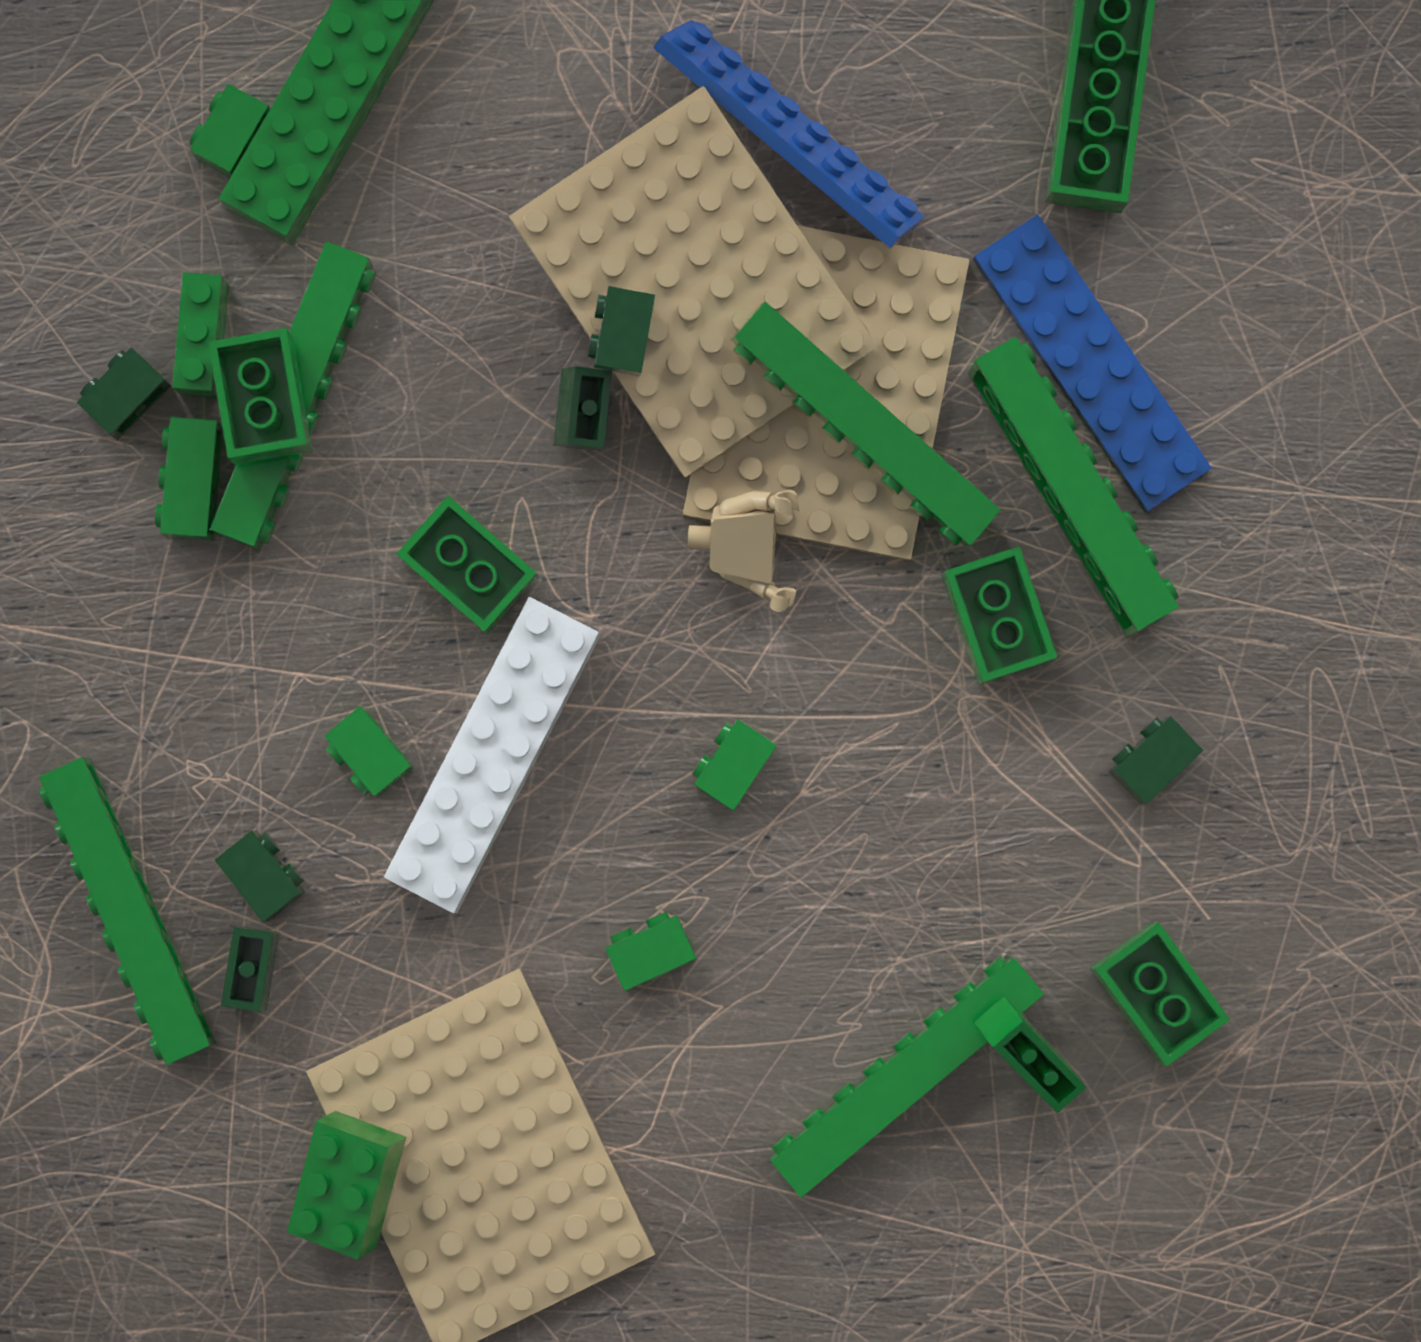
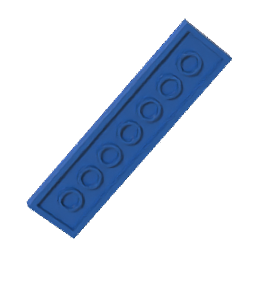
(790, 132)
(1092, 363)

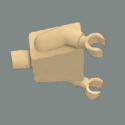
(744, 542)

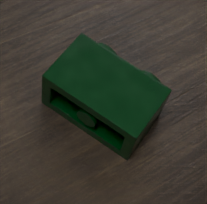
(623, 330)
(122, 392)
(582, 408)
(1155, 759)
(261, 875)
(250, 969)

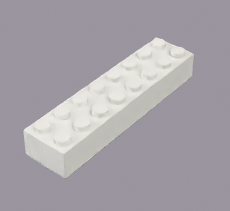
(492, 755)

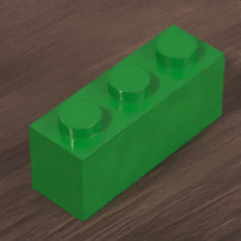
(199, 322)
(189, 478)
(1030, 1054)

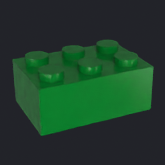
(260, 396)
(467, 565)
(999, 615)
(1159, 993)
(346, 1184)

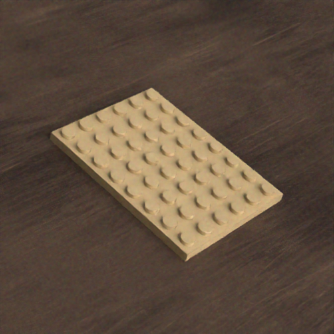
(703, 230)
(912, 312)
(501, 1166)

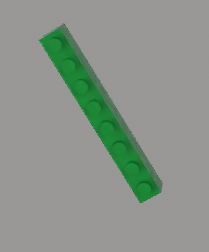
(318, 336)
(865, 425)
(126, 910)
(899, 1080)

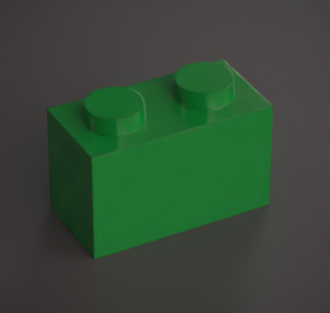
(228, 129)
(367, 752)
(734, 764)
(650, 951)

